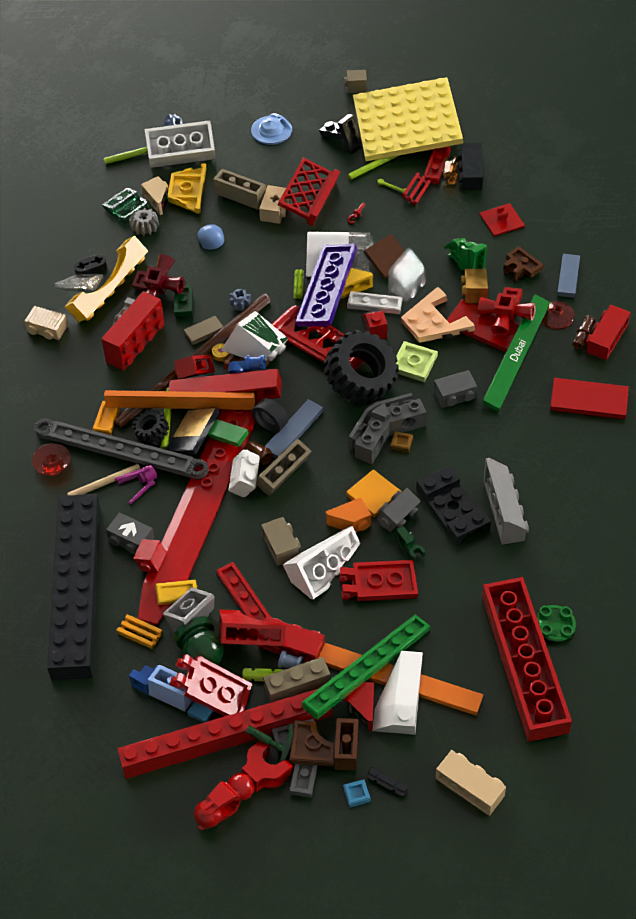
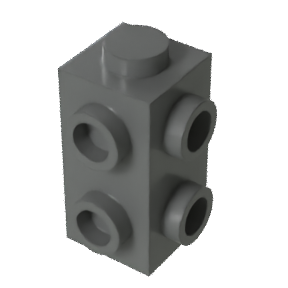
(394, 514)

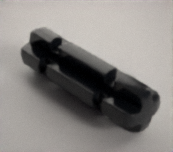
(387, 781)

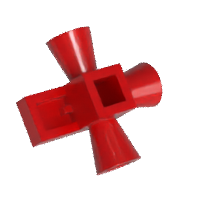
(506, 309)

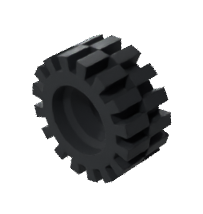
(145, 420)

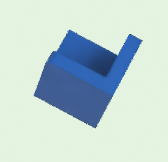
(140, 679)

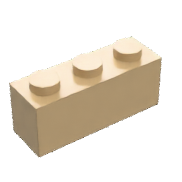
(470, 782)

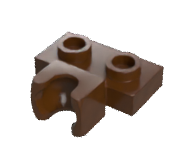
(521, 263)

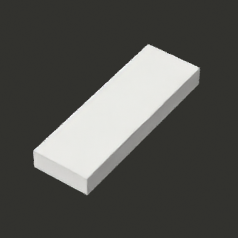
(374, 302)

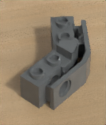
(382, 421)

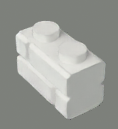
(244, 473)

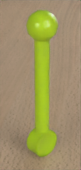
(381, 182)

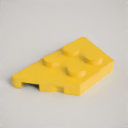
(187, 188)

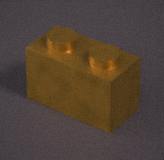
(474, 285)

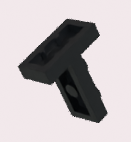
(344, 130)

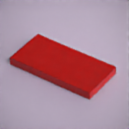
(483, 325)
(589, 398)

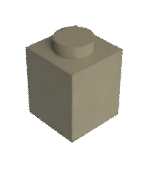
(356, 81)

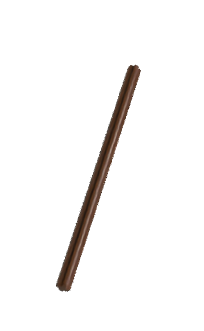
(205, 349)

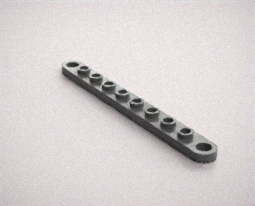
(121, 448)

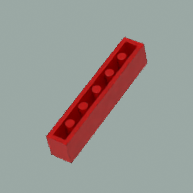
(261, 383)

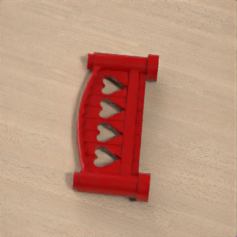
(313, 347)

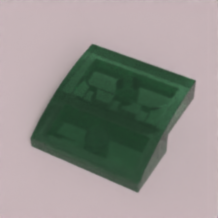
(124, 204)

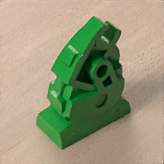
(467, 254)

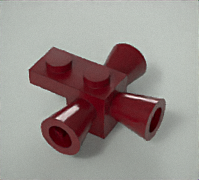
(156, 280)

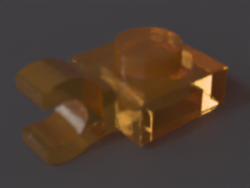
(450, 171)

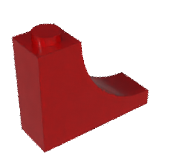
(241, 629)

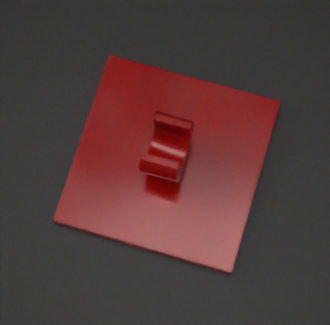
(501, 219)

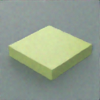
(415, 361)

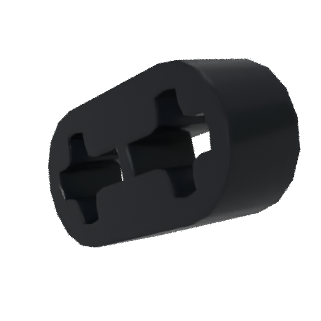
(90, 265)

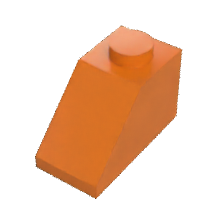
(349, 514)

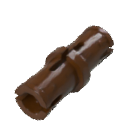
(583, 332)

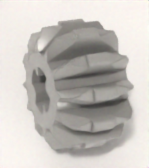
(144, 221)

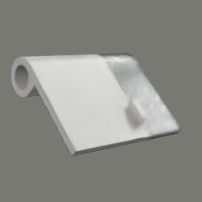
(316, 240)

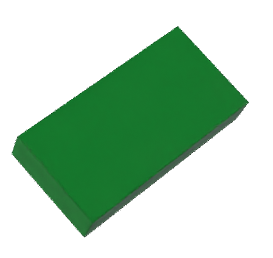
(228, 433)

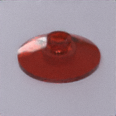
(558, 315)
(49, 453)

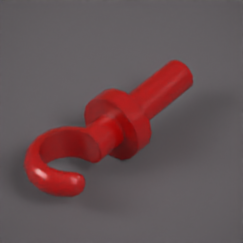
(357, 212)

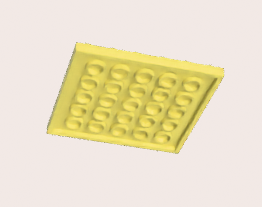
(407, 119)

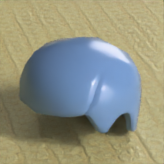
(211, 237)

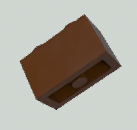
(346, 744)

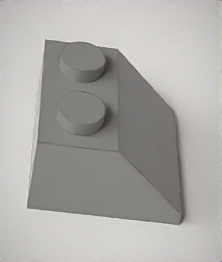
(188, 606)

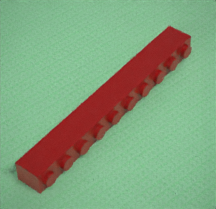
(212, 735)

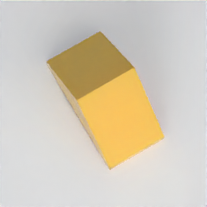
(357, 281)

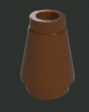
(263, 452)

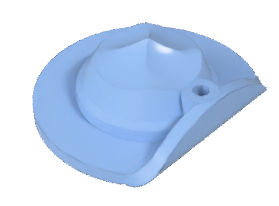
(271, 129)

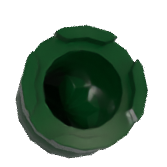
(200, 640)

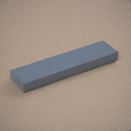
(295, 427)

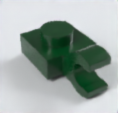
(406, 541)

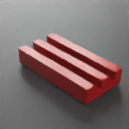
(421, 181)

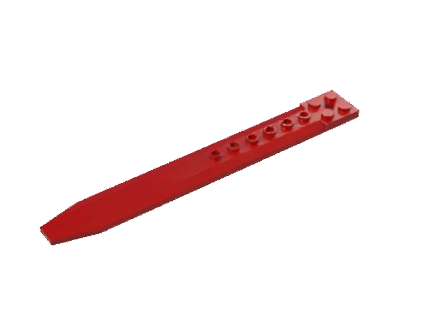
(194, 516)

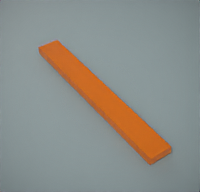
(179, 400)
(430, 688)

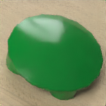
(556, 622)

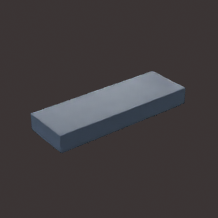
(568, 275)

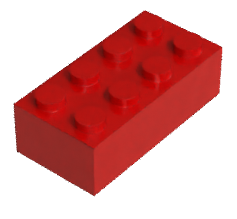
(133, 331)

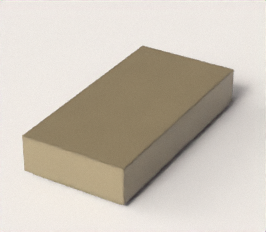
(203, 330)

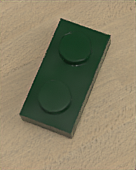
(184, 302)

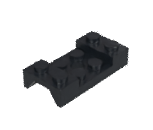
(443, 490)

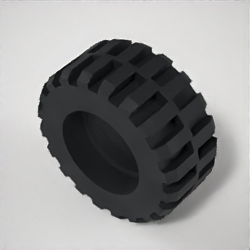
(348, 381)

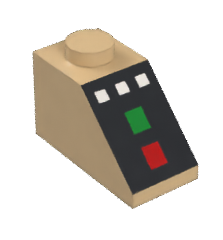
(156, 193)

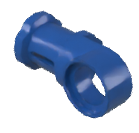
(250, 363)

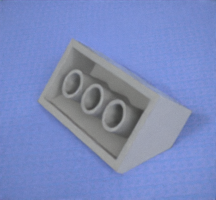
(504, 502)

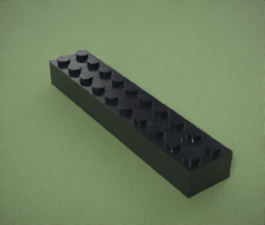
(74, 588)

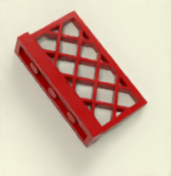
(325, 184)

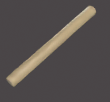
(102, 482)

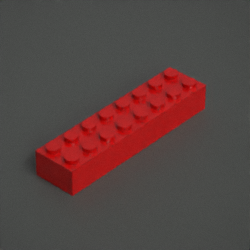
(526, 660)

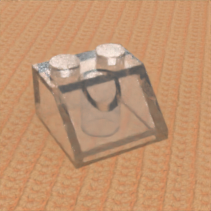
(406, 276)

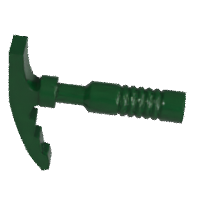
(268, 740)

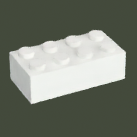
(180, 144)

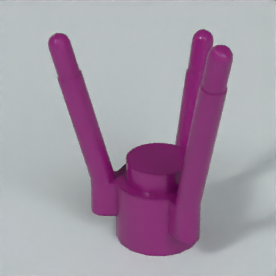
(145, 475)

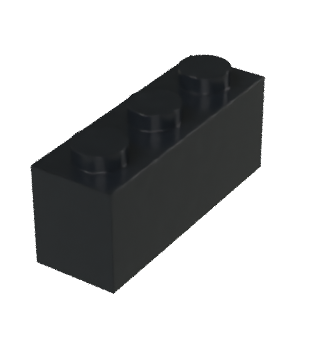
(470, 166)

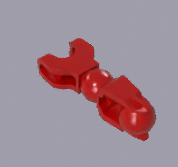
(227, 796)

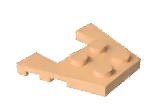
(428, 324)

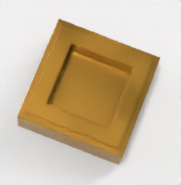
(401, 442)

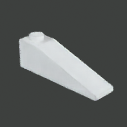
(318, 565)
(399, 700)

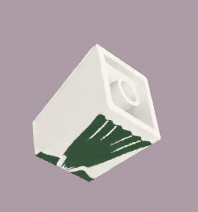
(255, 338)

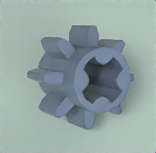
(172, 120)
(240, 299)

